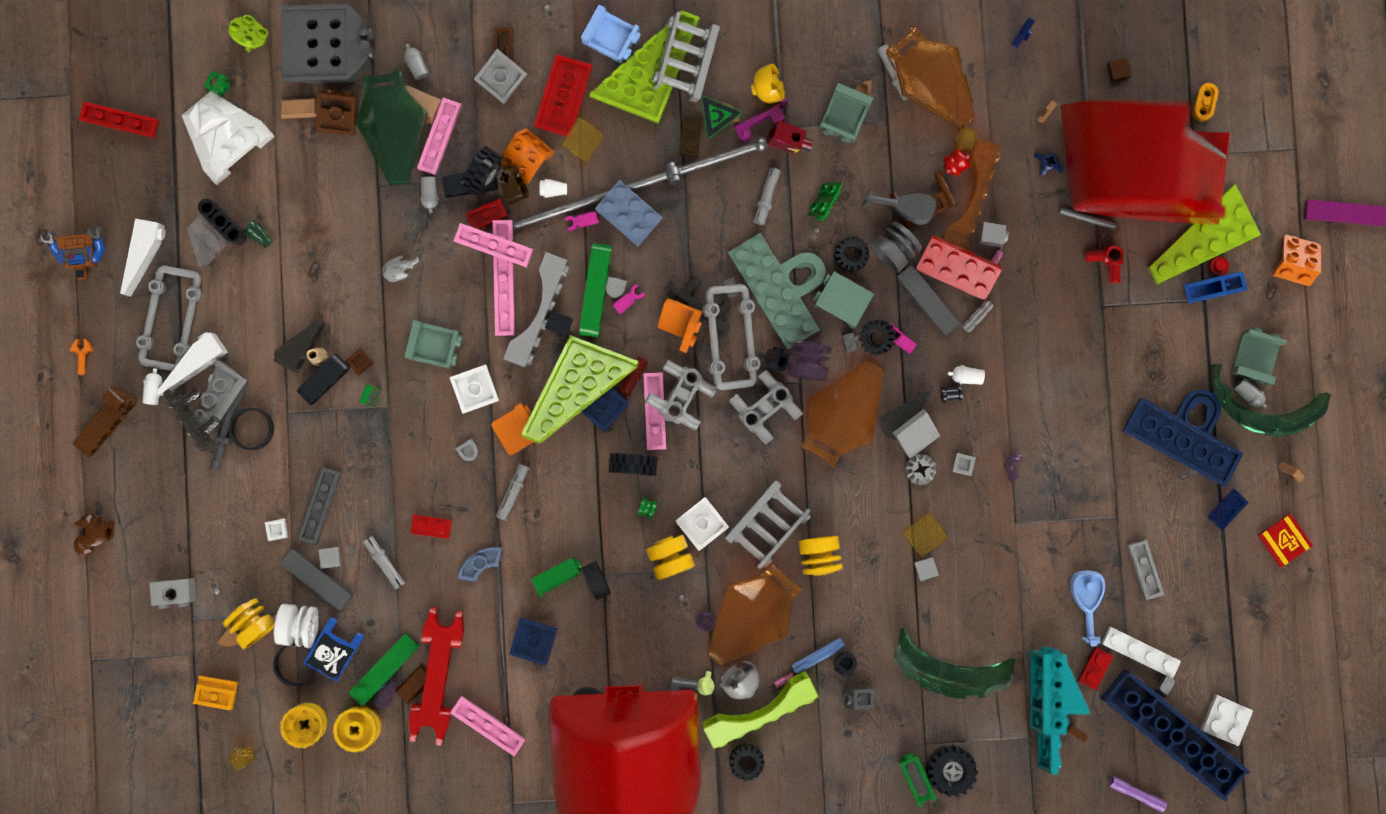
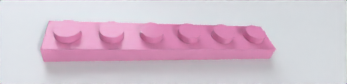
(504, 284)

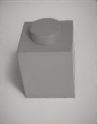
(992, 234)

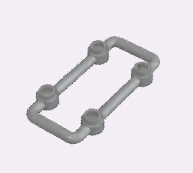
(158, 287)
(746, 307)

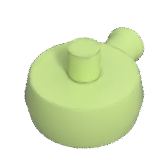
(706, 684)

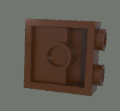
(336, 112)

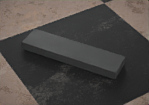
(928, 300)
(319, 505)
(316, 579)

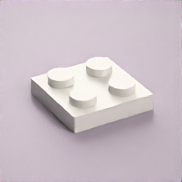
(474, 389)
(702, 524)
(1226, 720)

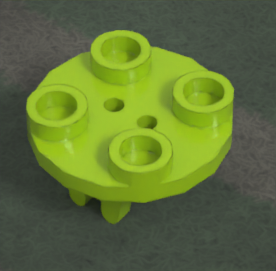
(247, 32)

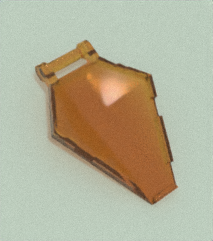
(934, 78)
(845, 412)
(752, 615)

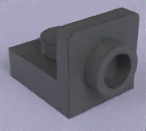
(858, 698)

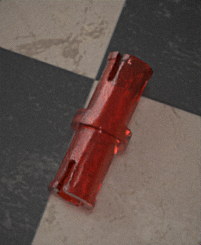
(634, 377)

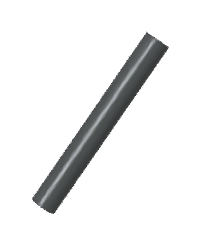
(1088, 218)

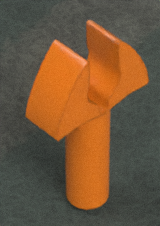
(81, 364)

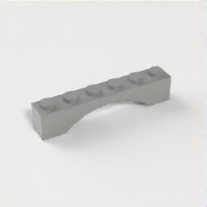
(522, 347)

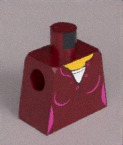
(782, 135)

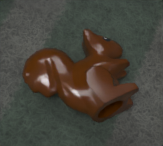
(95, 534)

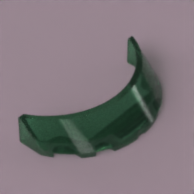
(1269, 424)
(948, 678)

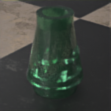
(258, 234)

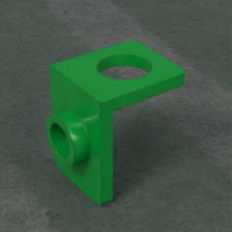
(221, 85)

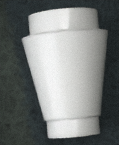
(552, 188)

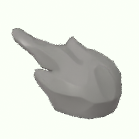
(394, 268)

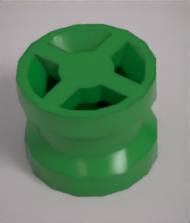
(647, 508)

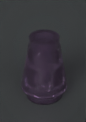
(385, 695)

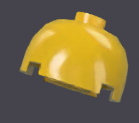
(767, 84)

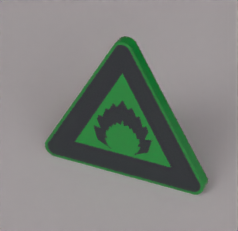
(717, 115)

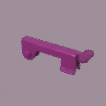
(774, 113)

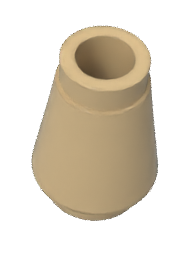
(321, 356)

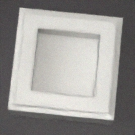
(276, 529)

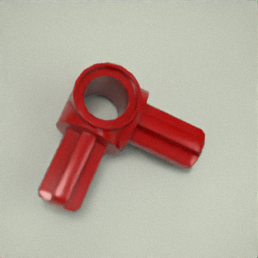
(1114, 265)

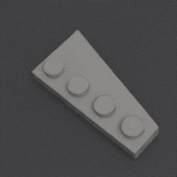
(220, 393)

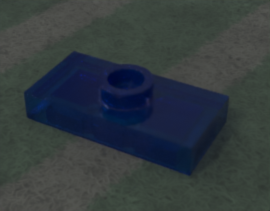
(1024, 33)
(1227, 509)

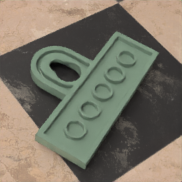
(773, 288)

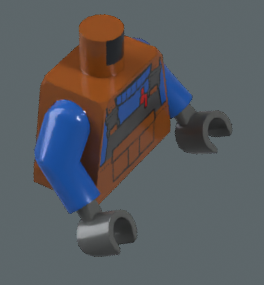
(77, 251)

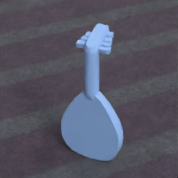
(1088, 590)

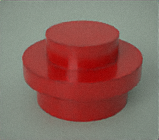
(1219, 266)

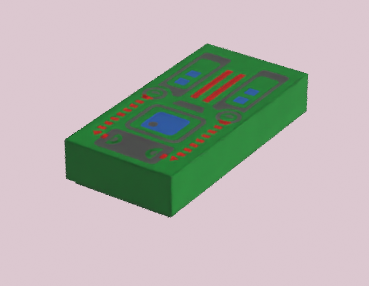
(370, 395)

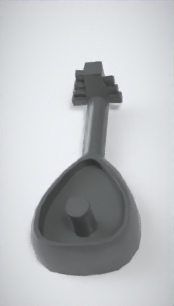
(914, 207)

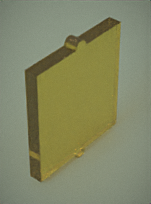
(582, 139)
(925, 534)

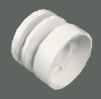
(295, 625)

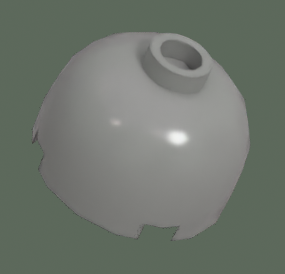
(740, 681)

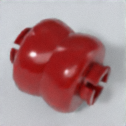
(956, 162)

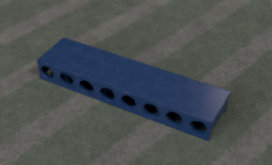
(1174, 734)

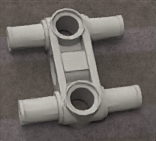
(681, 395)
(766, 407)

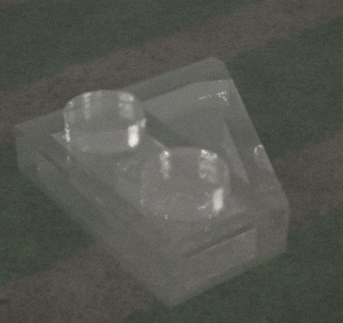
(205, 240)

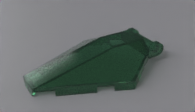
(391, 126)

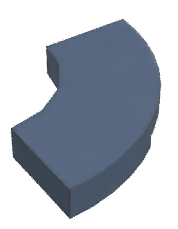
(479, 562)

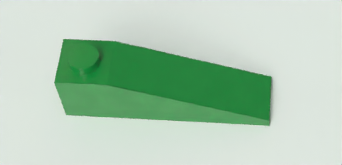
(384, 670)

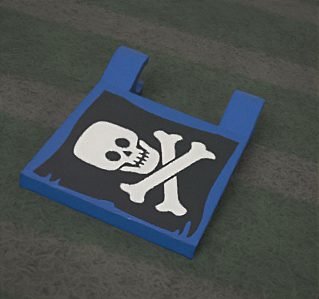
(331, 653)

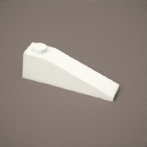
(143, 247)
(198, 357)

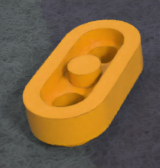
(1205, 103)

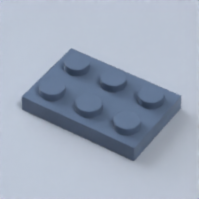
(628, 213)

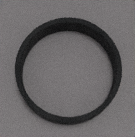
(232, 425)
(279, 675)

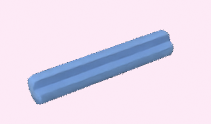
(818, 656)

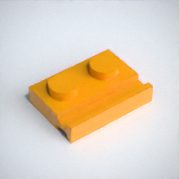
(215, 692)

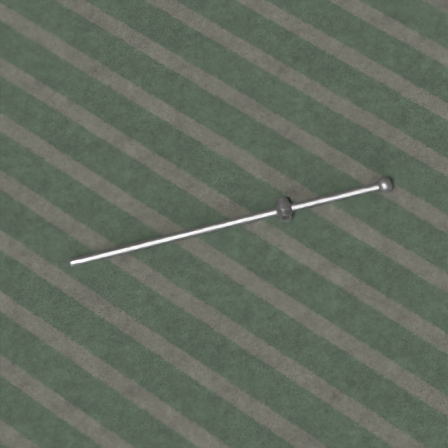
(672, 174)

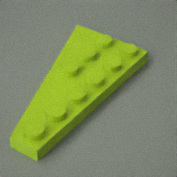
(1207, 240)

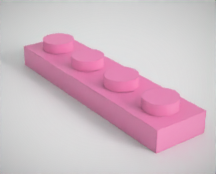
(439, 136)
(493, 245)
(654, 421)
(488, 726)

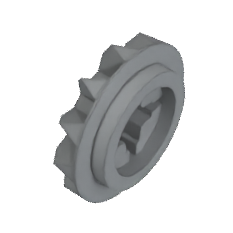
(918, 478)

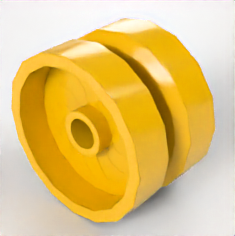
(347, 734)

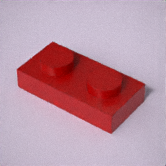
(486, 214)
(431, 526)
(1095, 668)

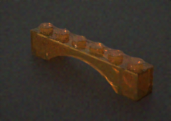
(982, 161)

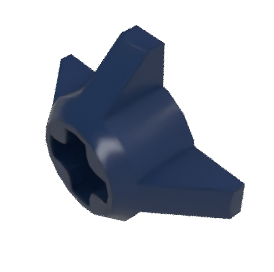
(1047, 165)

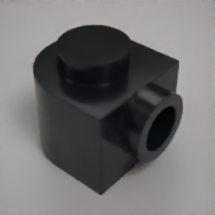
(776, 359)
(845, 663)

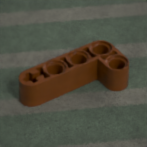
(106, 420)

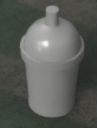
(414, 61)
(429, 193)
(1250, 393)

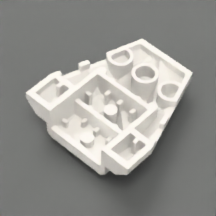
(222, 134)

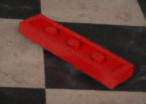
(119, 120)

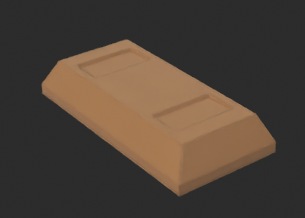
(298, 108)

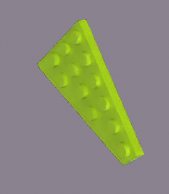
(631, 83)
(576, 381)

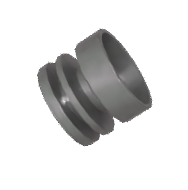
(899, 243)

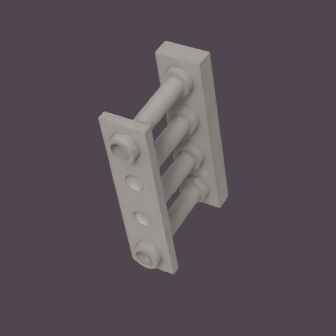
(703, 53)
(762, 507)

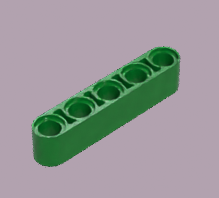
(595, 290)

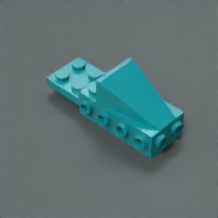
(1059, 697)

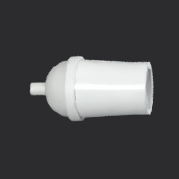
(967, 375)
(151, 385)

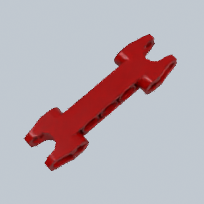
(431, 709)

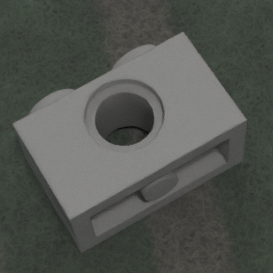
(161, 595)

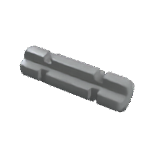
(977, 316)

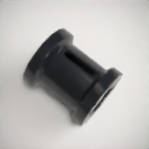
(951, 393)

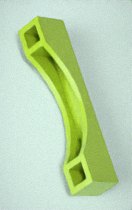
(724, 728)

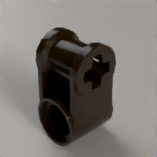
(513, 186)

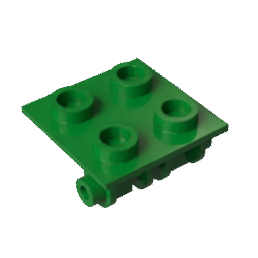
(827, 195)

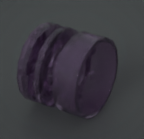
(809, 361)

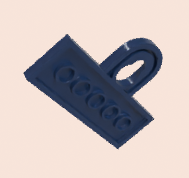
(1181, 440)

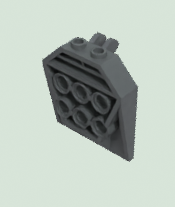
(297, 39)

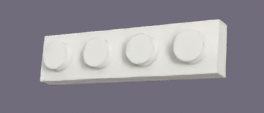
(1140, 652)

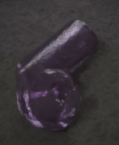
(1010, 465)

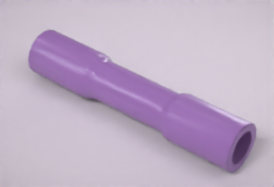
(1148, 799)

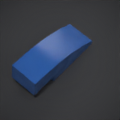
(1215, 287)

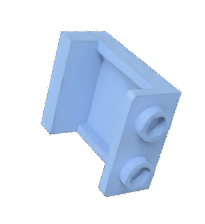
(610, 35)

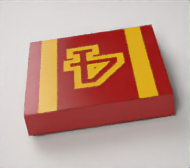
(1285, 540)

